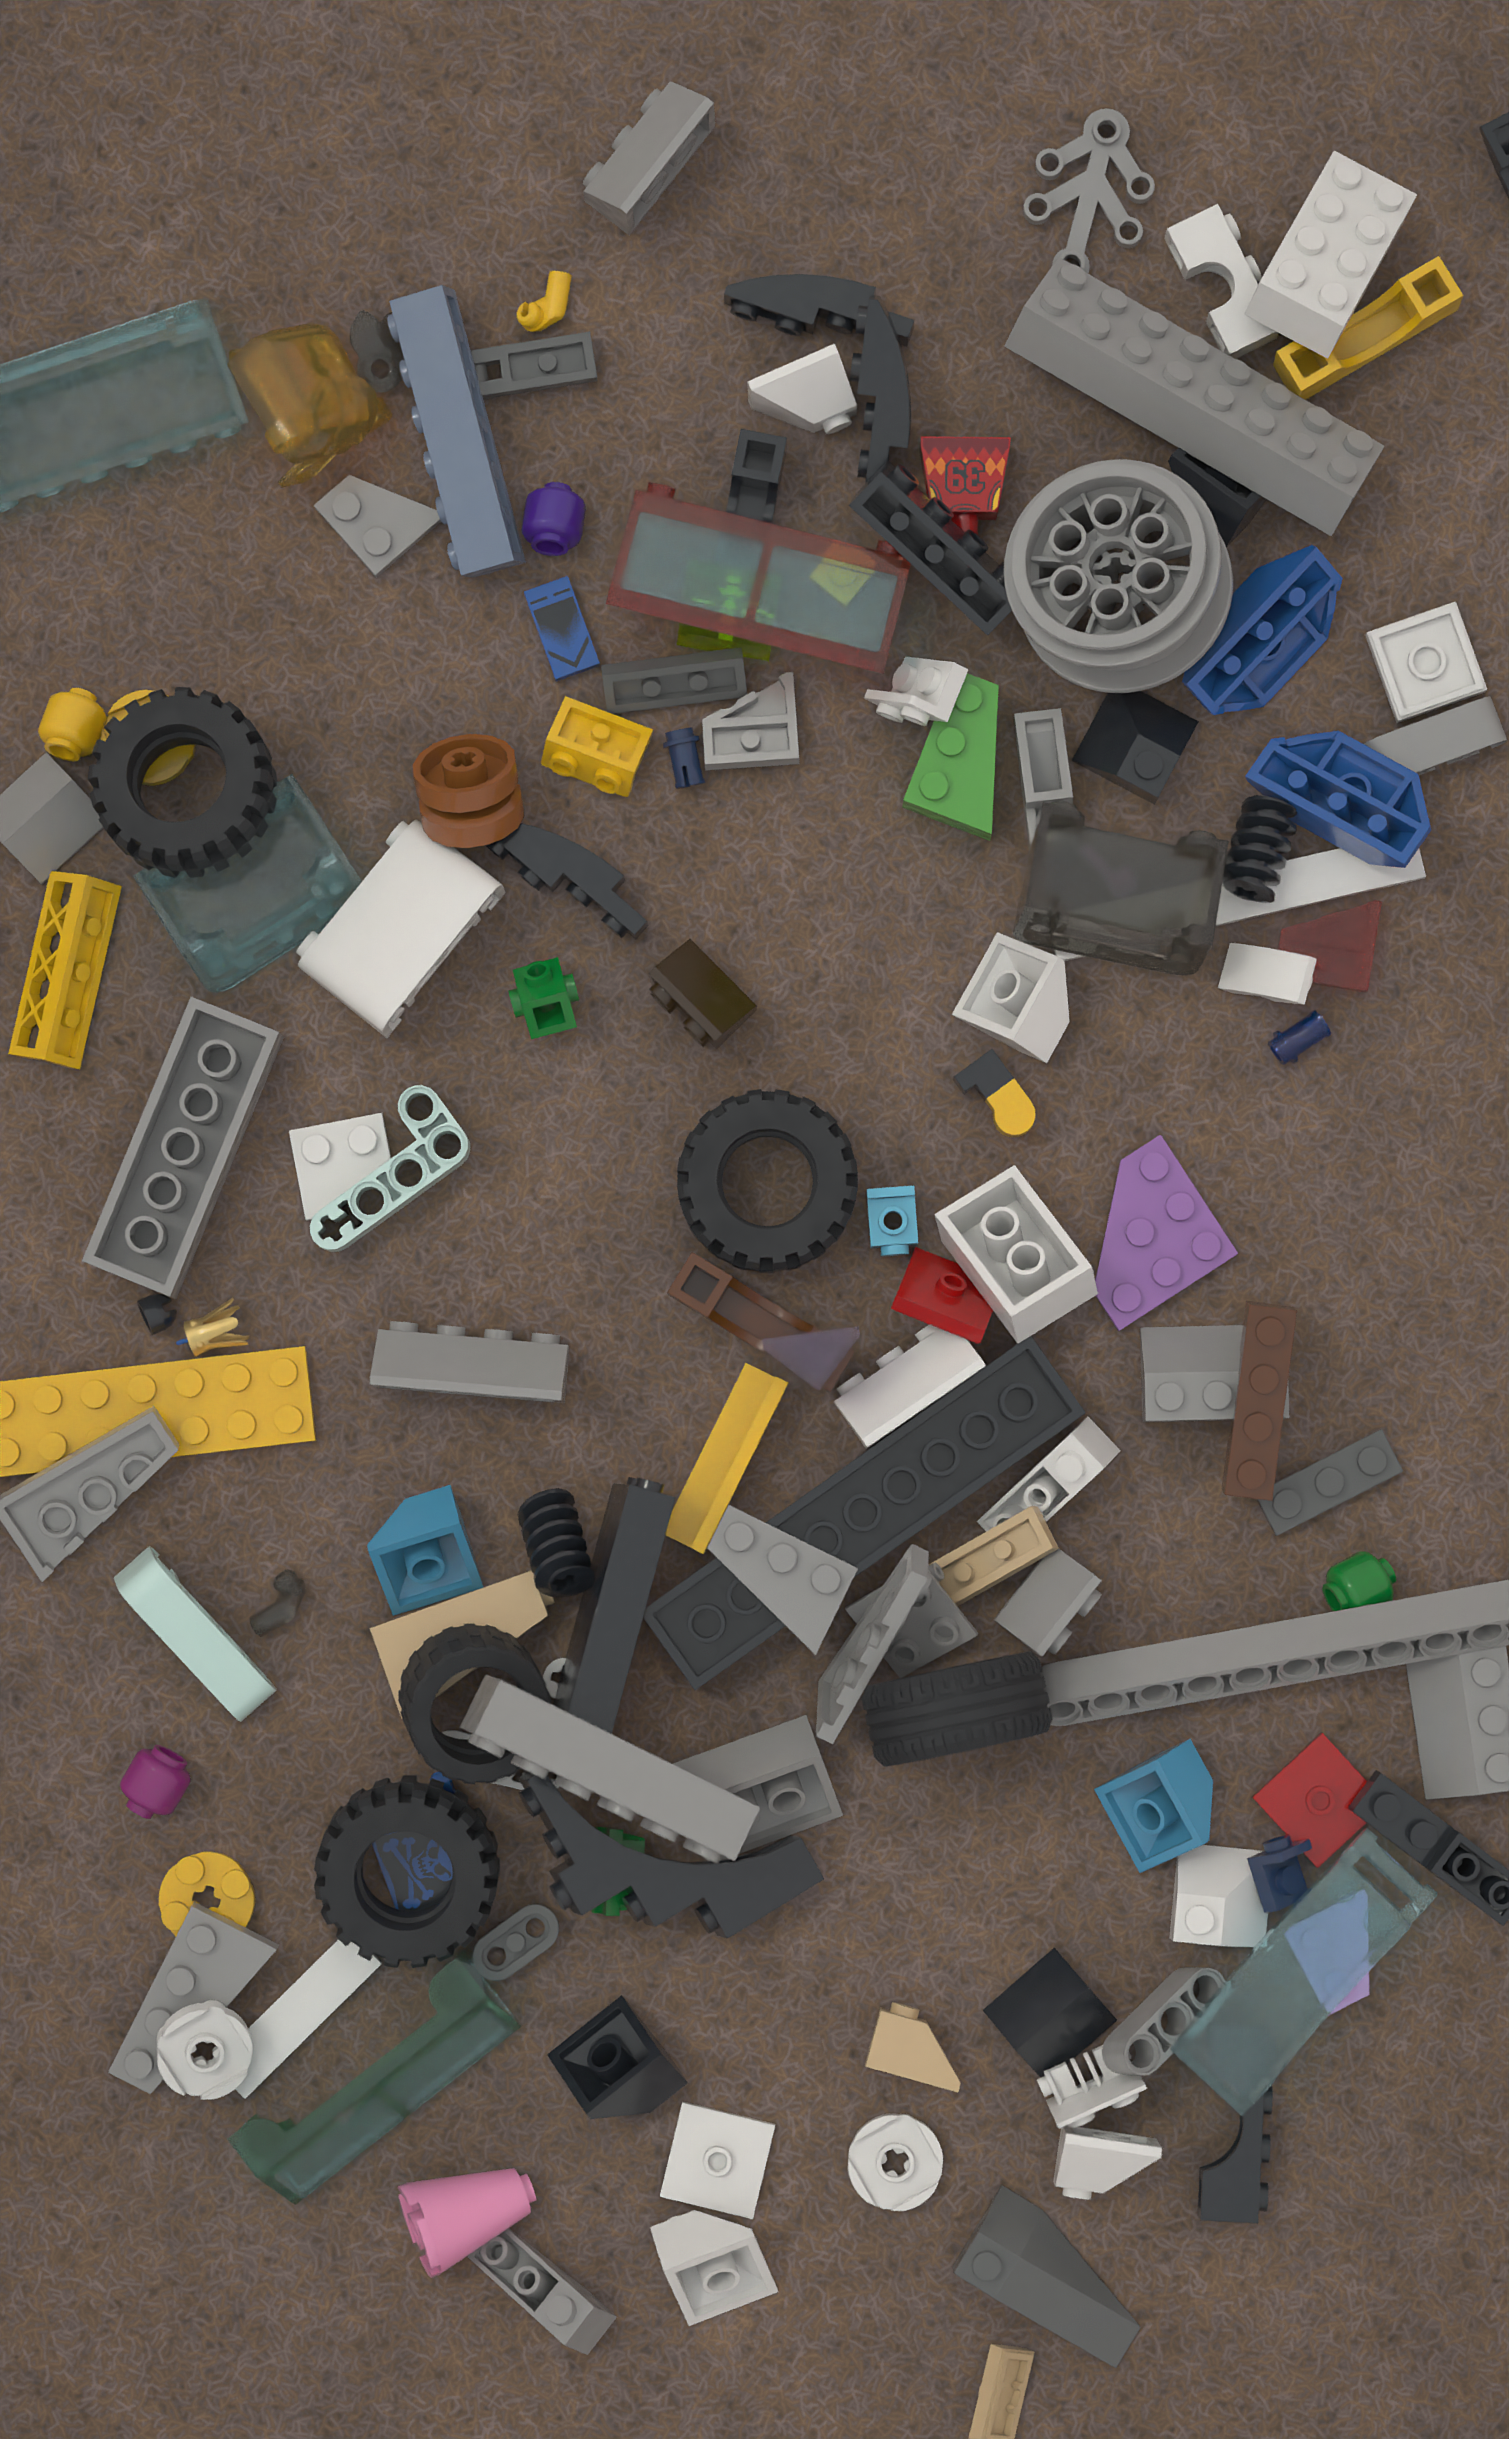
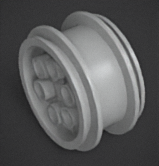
(1116, 649)

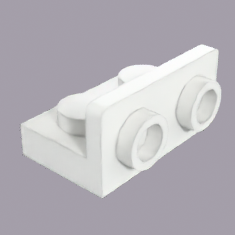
(920, 691)

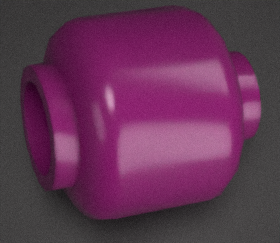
(155, 1781)

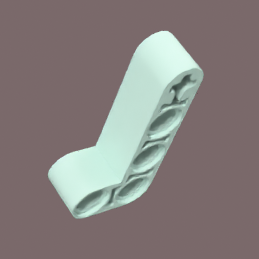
(385, 1177)
(193, 1634)

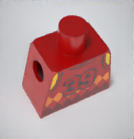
(965, 475)

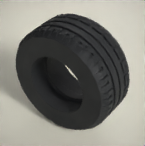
(957, 1709)

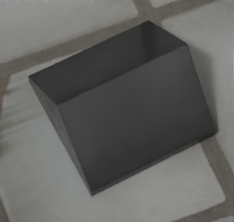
(1049, 2014)

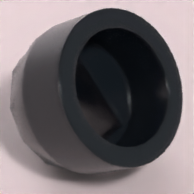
(154, 1314)

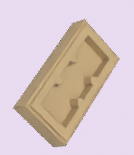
(1001, 2392)

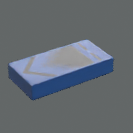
(561, 628)

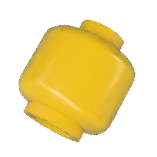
(72, 724)

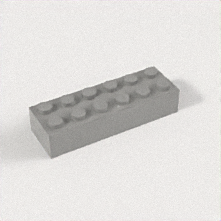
(183, 1147)
(606, 1765)

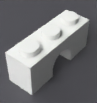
(1210, 245)

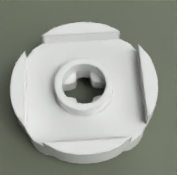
(196, 2076)
(887, 2188)

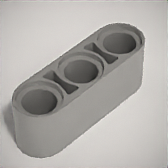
(1443, 737)
(1144, 2023)

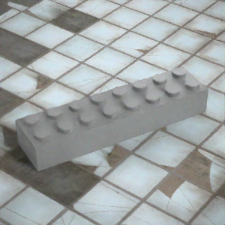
(1194, 395)

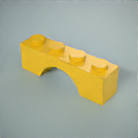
(1388, 321)

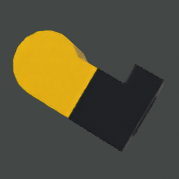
(1010, 1105)

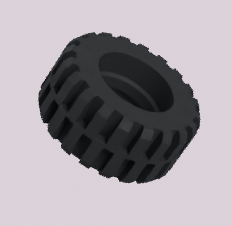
(151, 732)
(753, 1117)
(396, 1932)

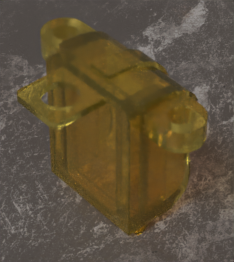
(306, 396)

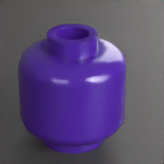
(553, 519)

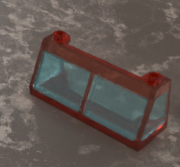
(759, 580)

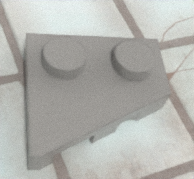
(375, 521)

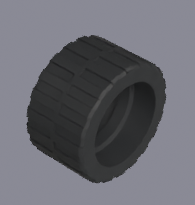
(435, 1664)

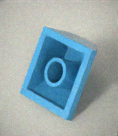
(424, 1552)
(1161, 1805)

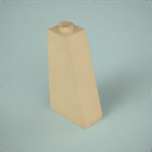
(509, 1605)

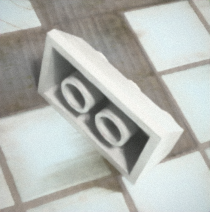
(906, 1383)

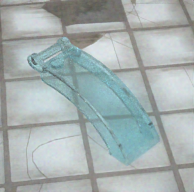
(1299, 1974)

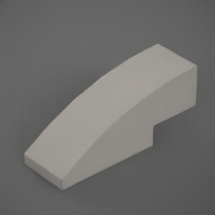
(1041, 762)

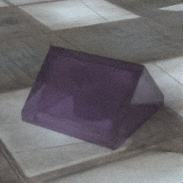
(812, 1355)

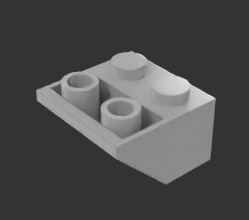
(1048, 1602)

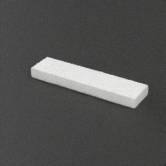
(304, 2009)

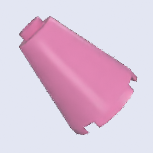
(462, 2213)

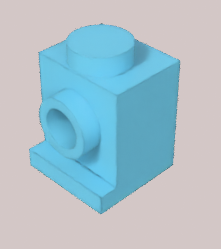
(886, 1200)

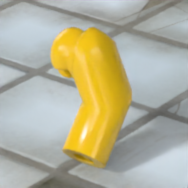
(548, 309)

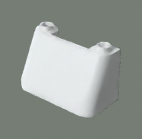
(398, 926)

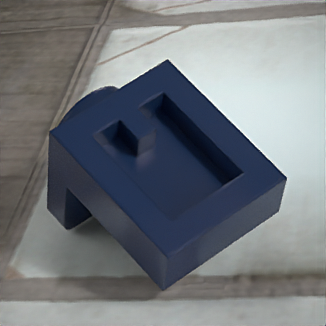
(1279, 1872)

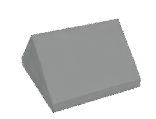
(46, 818)

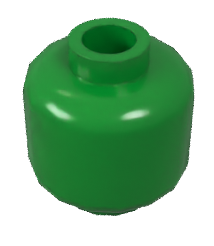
(1359, 1582)

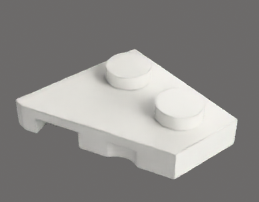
(337, 1157)

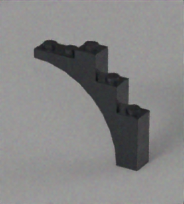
(657, 1888)

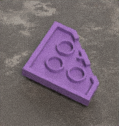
(1155, 1236)

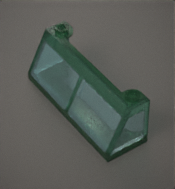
(306, 2154)

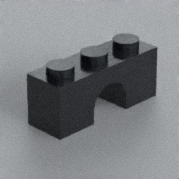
(756, 475)

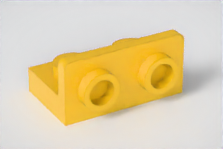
(595, 747)

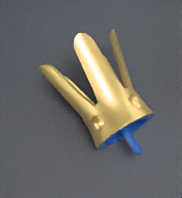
(210, 1330)

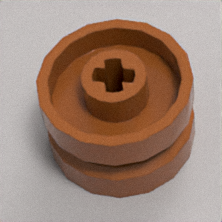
(468, 790)

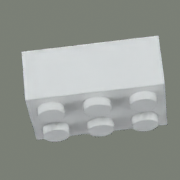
(1016, 1254)

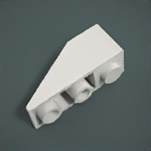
(1057, 1475)

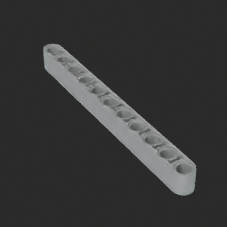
(1278, 1654)

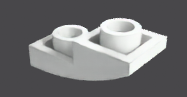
(1267, 973)

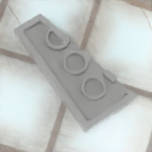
(70, 1498)
(868, 1642)
(205, 1963)

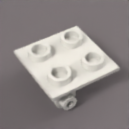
(1077, 2104)

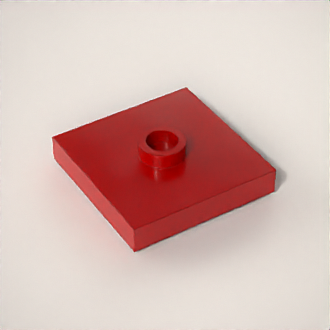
(942, 1296)
(1313, 1799)

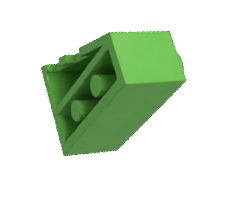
(958, 763)

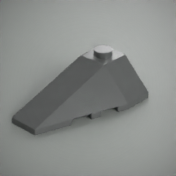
(1038, 2273)

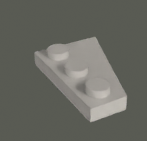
(784, 1573)

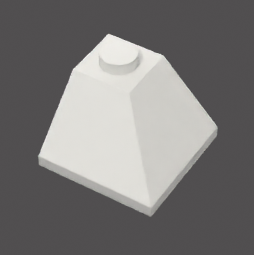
(807, 393)
(1018, 997)
(1216, 1898)
(1100, 2159)
(711, 2264)

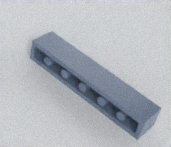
(456, 432)

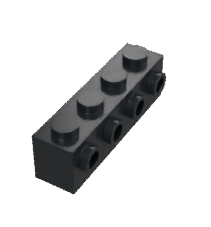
(935, 544)

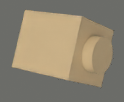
(909, 2048)

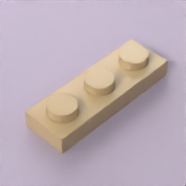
(996, 1555)

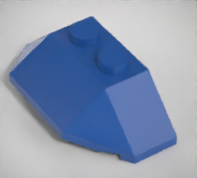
(1269, 632)
(1346, 795)

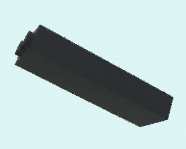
(615, 1603)

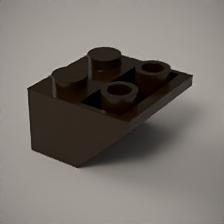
(701, 993)

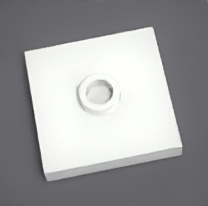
(1426, 662)
(717, 2160)

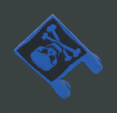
(415, 1865)

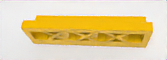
(71, 970)
(725, 1458)

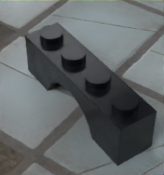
(1232, 2185)

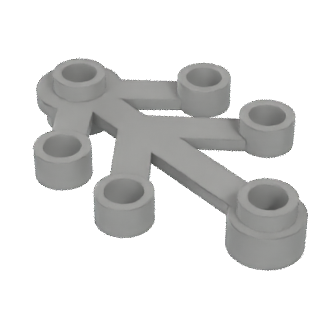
(1092, 184)

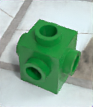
(544, 997)

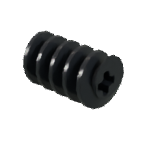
(1257, 847)
(555, 1544)

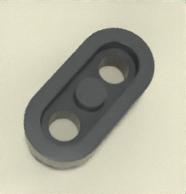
(516, 1942)

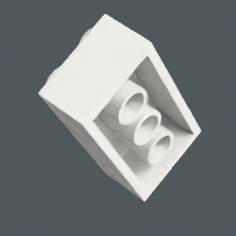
(1330, 254)

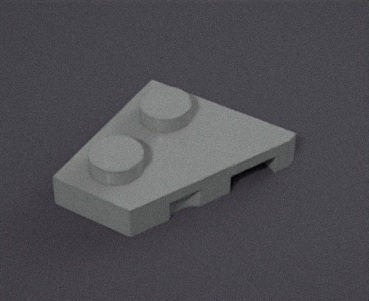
(755, 730)

